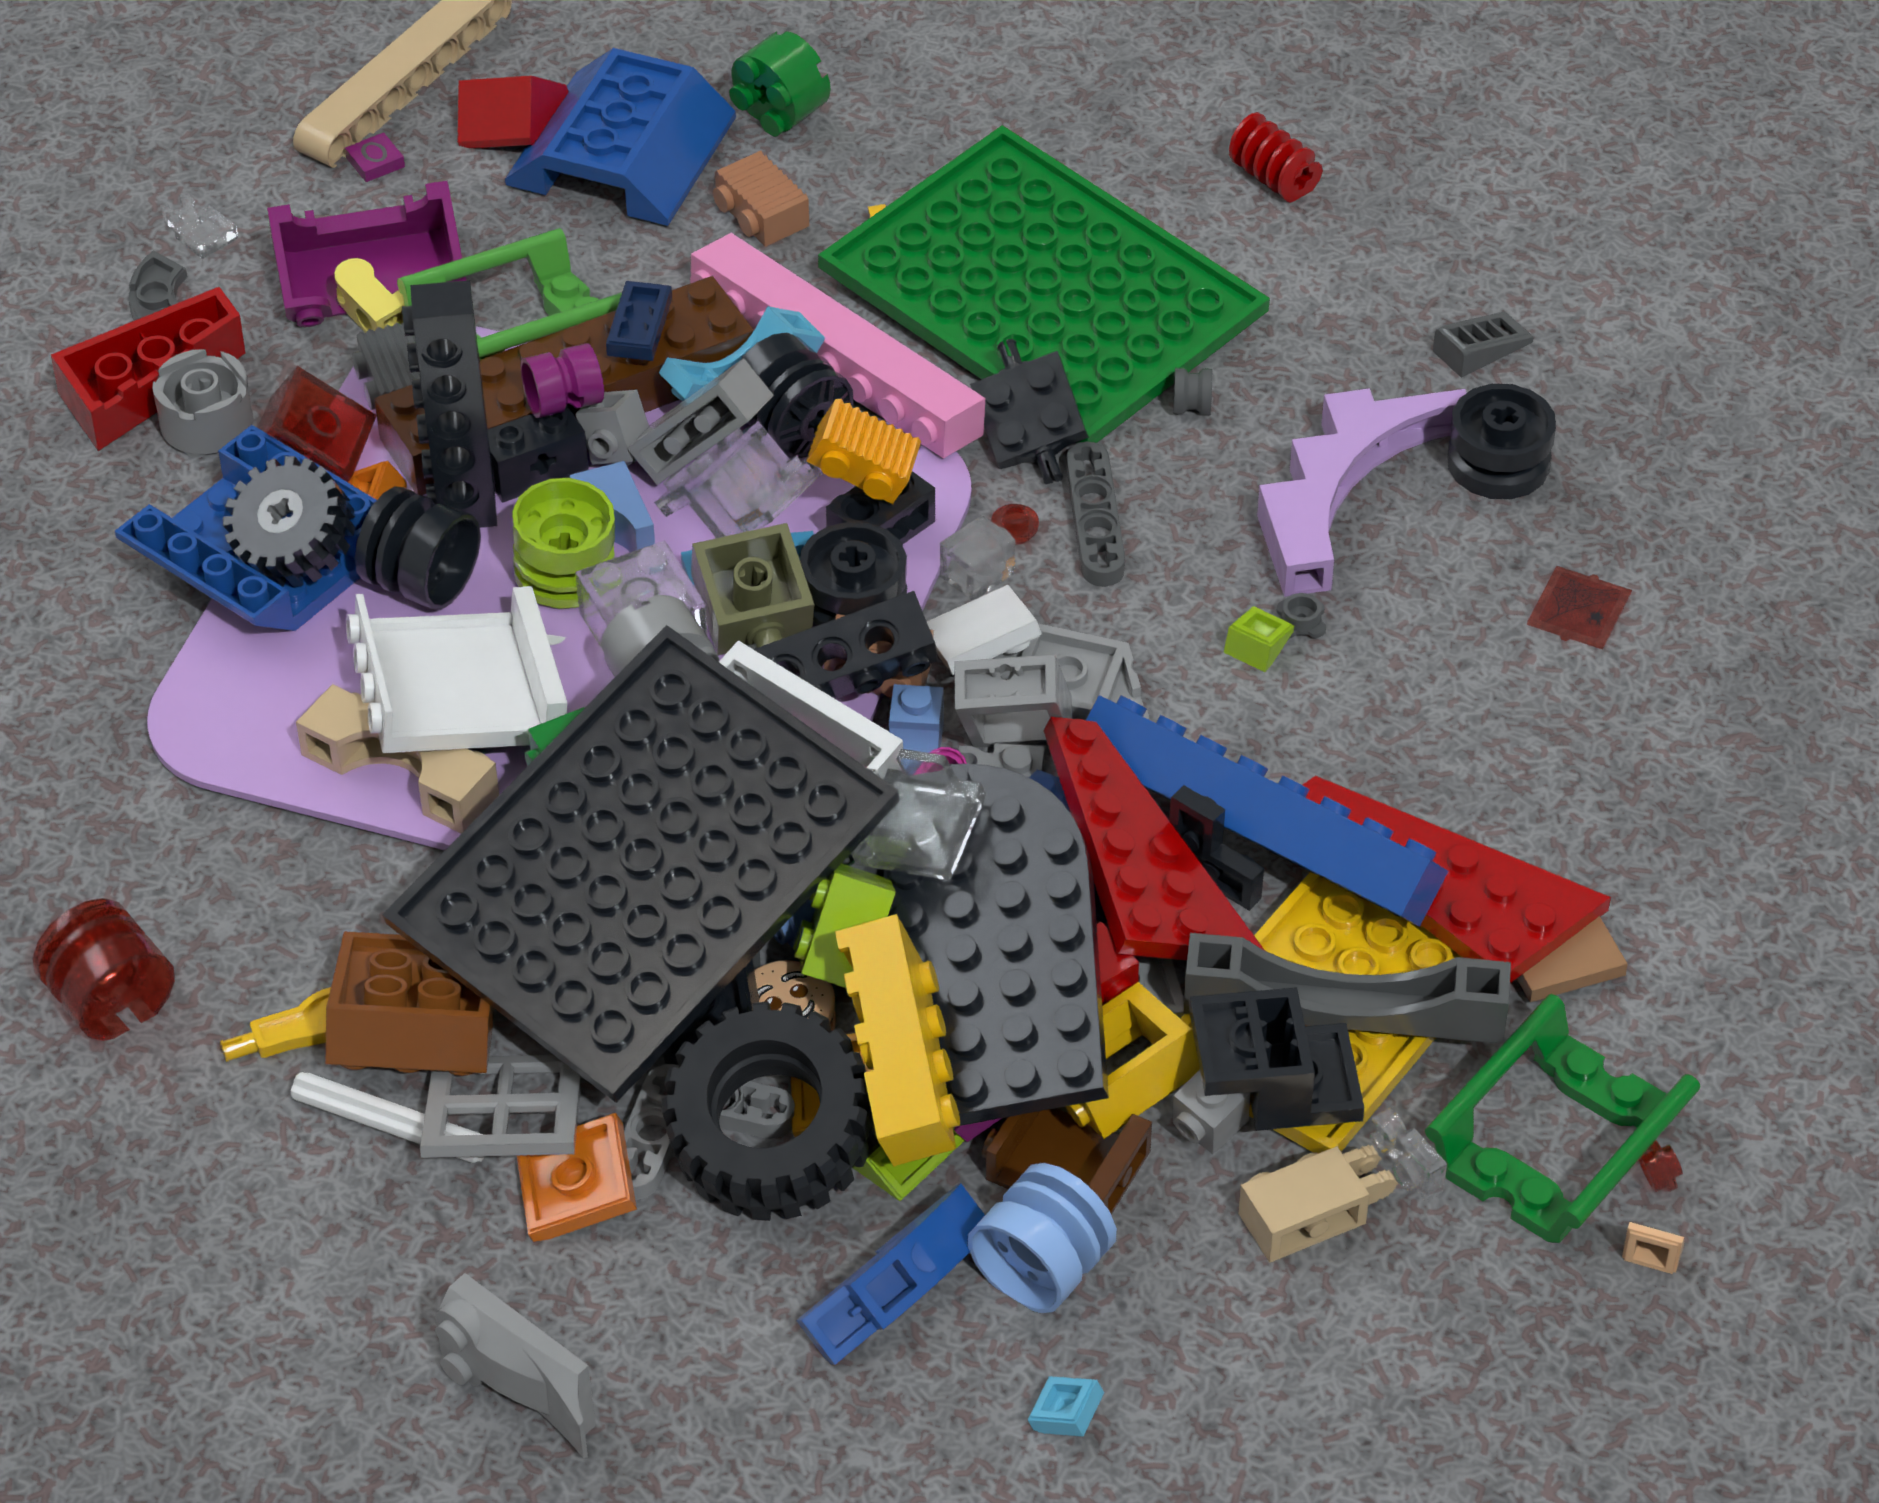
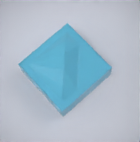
(1066, 1406)

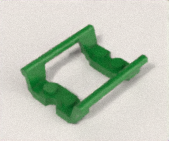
(1579, 1075)

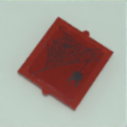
(1579, 607)

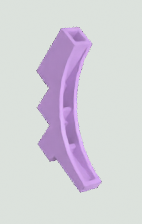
(1325, 469)

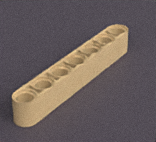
(395, 76)

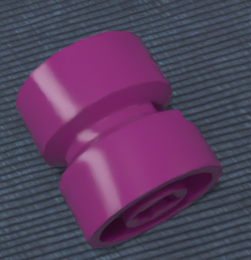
(562, 380)

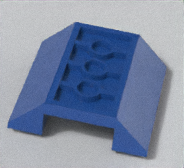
(632, 128)
(197, 550)

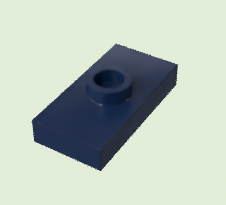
(639, 320)

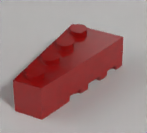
(112, 374)

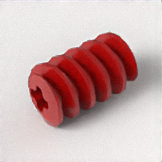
(1274, 157)

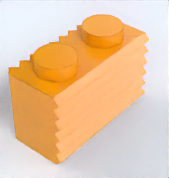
(864, 451)

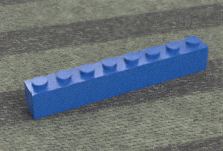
(1276, 814)

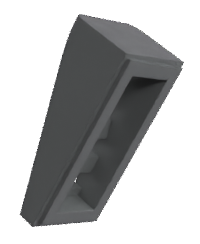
(1465, 359)

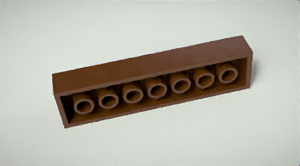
(698, 328)

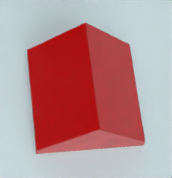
(506, 110)

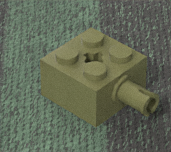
(752, 587)

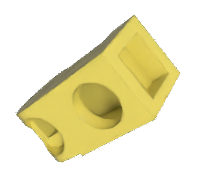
(366, 297)

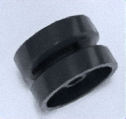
(1501, 441)
(852, 568)

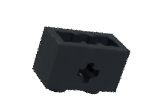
(535, 451)

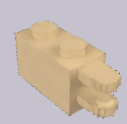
(1312, 1199)

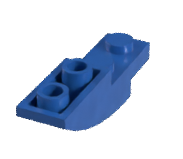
(894, 1277)

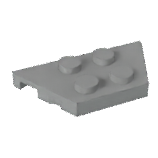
(1089, 666)

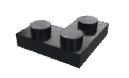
(1202, 827)

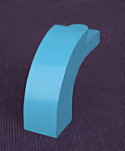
(690, 376)

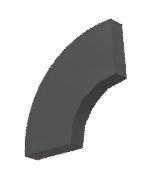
(154, 285)

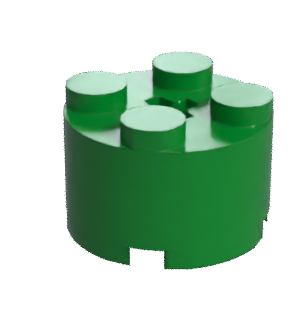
(779, 82)

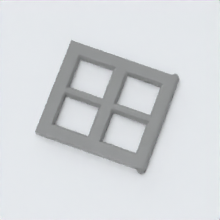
(565, 1104)

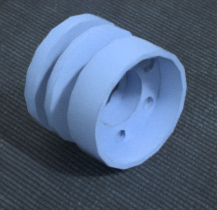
(1042, 1237)

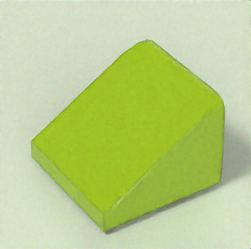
(1257, 638)

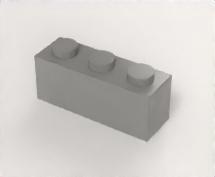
(700, 421)

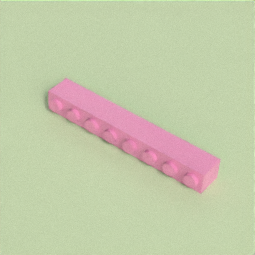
(879, 368)

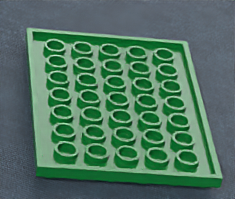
(1045, 258)

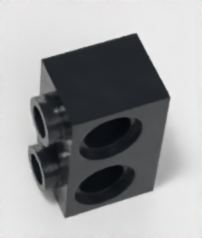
(904, 518)

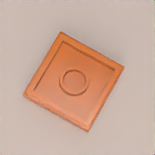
(581, 1187)

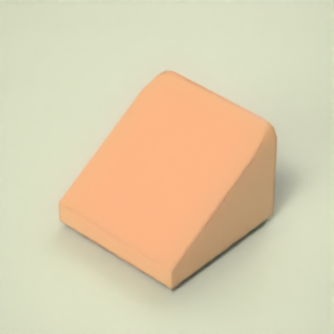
(1652, 1248)

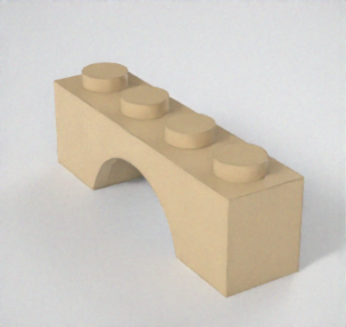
(451, 783)

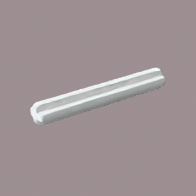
(367, 1109)

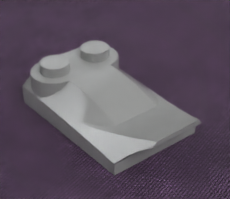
(498, 1346)

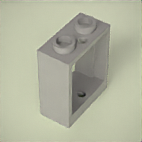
(995, 707)

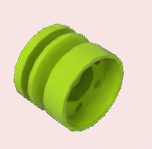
(558, 531)

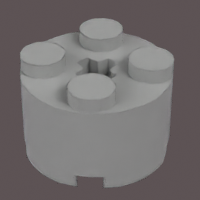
(202, 401)
(636, 628)

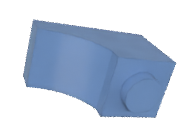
(632, 521)
(917, 716)

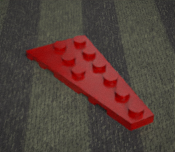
(1140, 863)
(1489, 900)

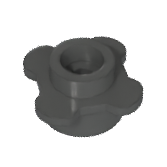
(1305, 606)

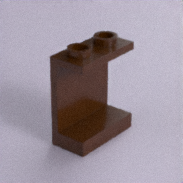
(1058, 1140)

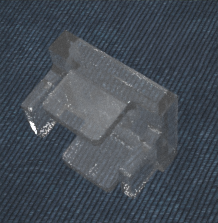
(928, 824)

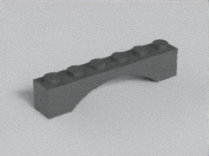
(1446, 1001)

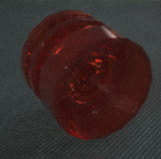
(100, 965)

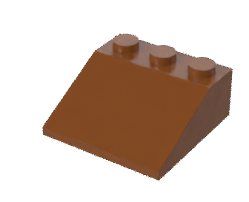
(402, 1011)

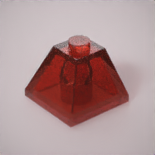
(318, 422)

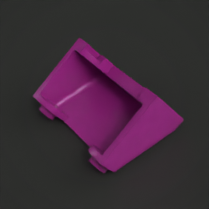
(390, 238)

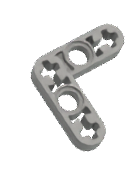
(649, 1112)

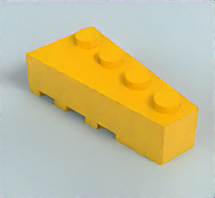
(900, 1040)

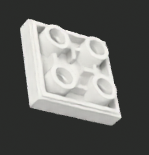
(984, 628)

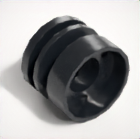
(801, 390)
(417, 547)

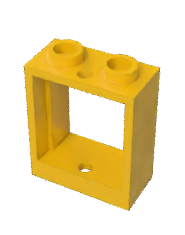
(1151, 1073)

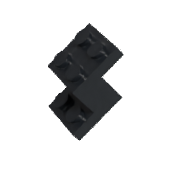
(1264, 1048)

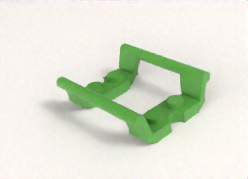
(563, 294)

